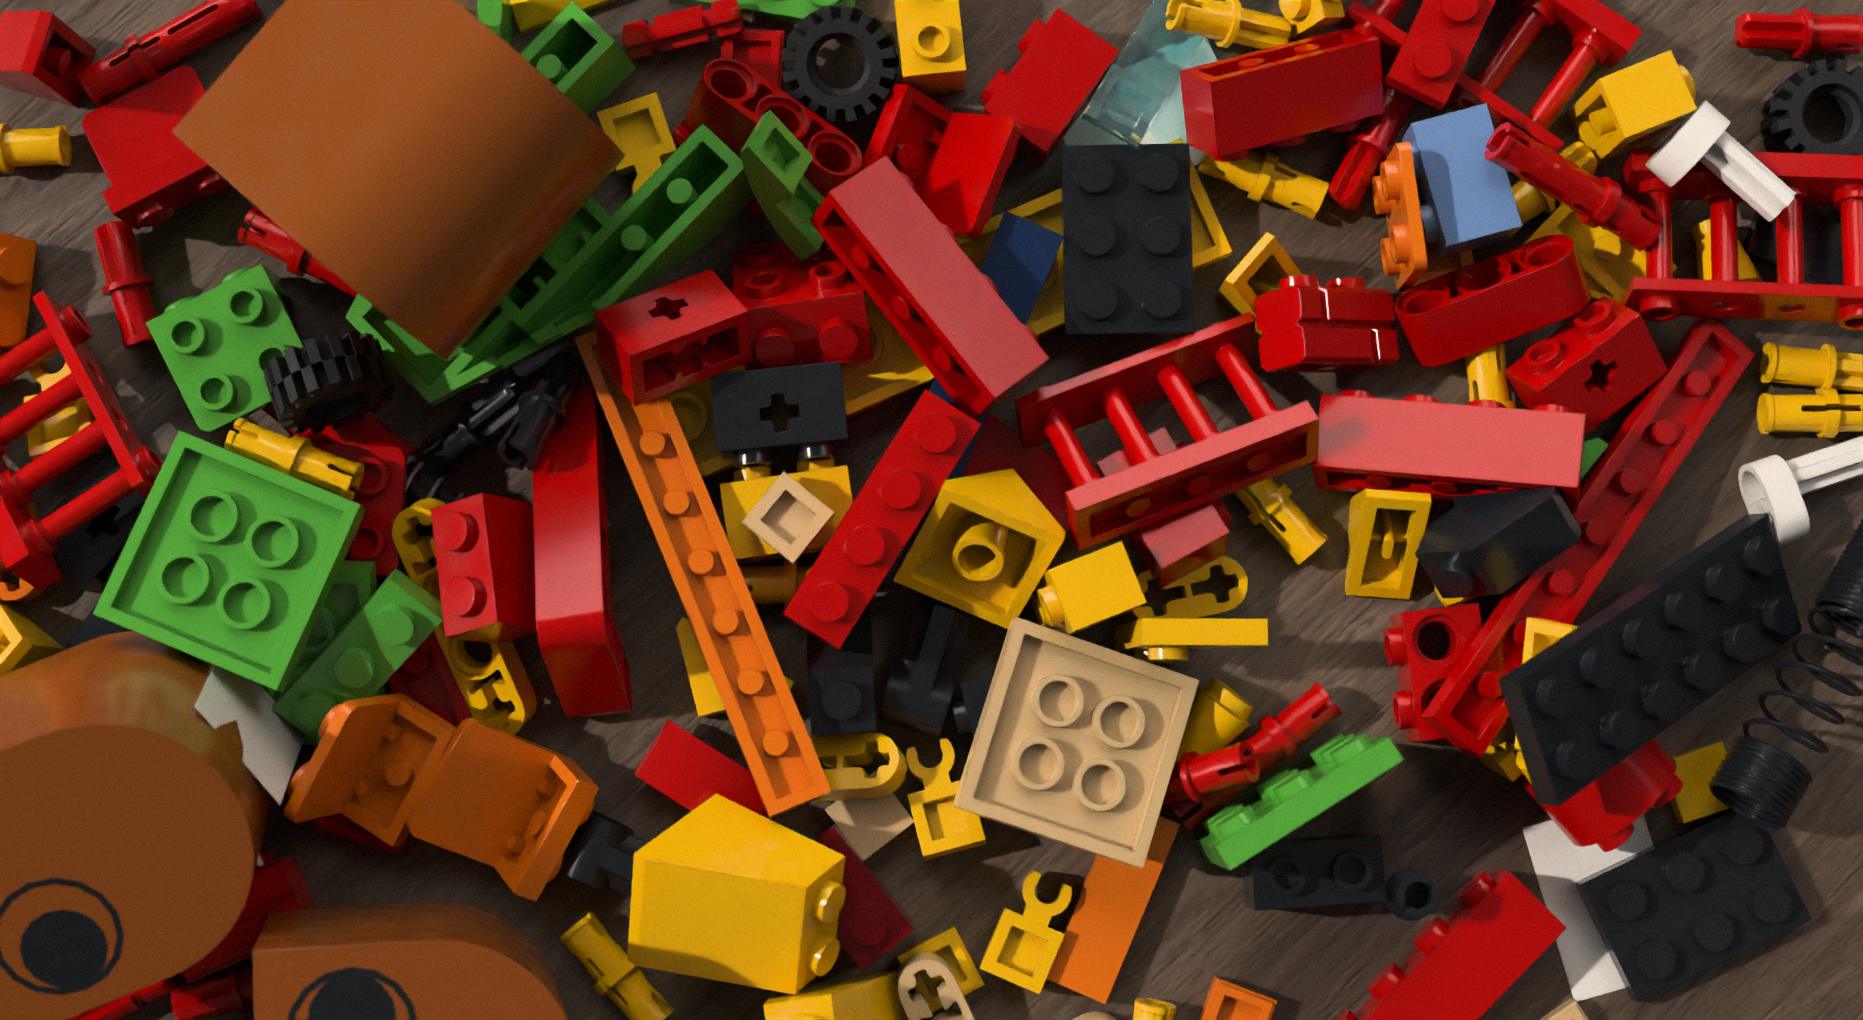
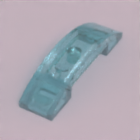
(1142, 77)

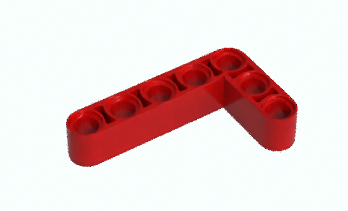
(573, 565)

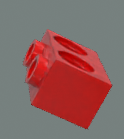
(1419, 673)

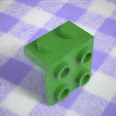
(223, 344)

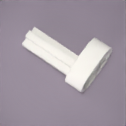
(1705, 140)
(1778, 485)

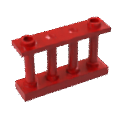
(1596, 37)
(1815, 180)
(1182, 478)
(25, 539)

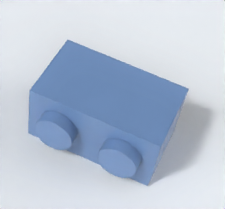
(1460, 192)

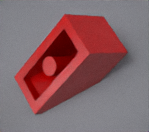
(42, 56)

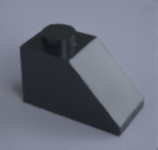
(1494, 539)
(843, 682)

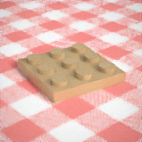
(1076, 743)

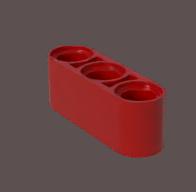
(735, 97)
(1493, 300)

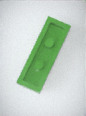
(361, 652)

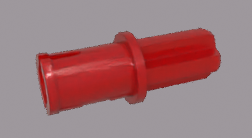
(1800, 32)
(1367, 150)
(126, 282)
(1205, 773)
(215, 995)

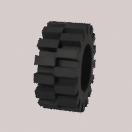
(802, 70)
(1812, 83)
(329, 382)

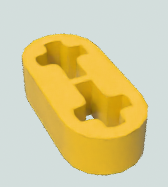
(1198, 605)
(854, 750)

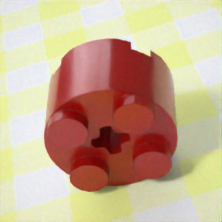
(1612, 802)

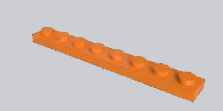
(711, 592)

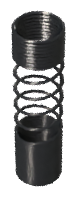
(1761, 778)

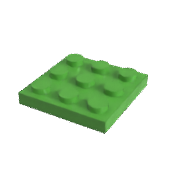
(230, 561)
(1295, 797)

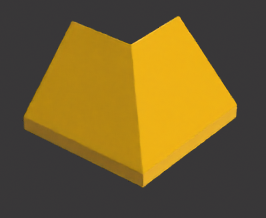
(982, 546)

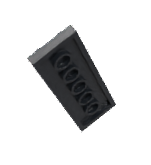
(1650, 658)

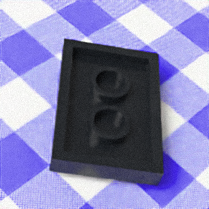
(1127, 241)
(1692, 902)

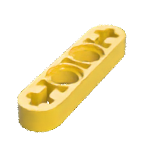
(468, 672)

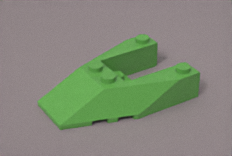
(596, 255)

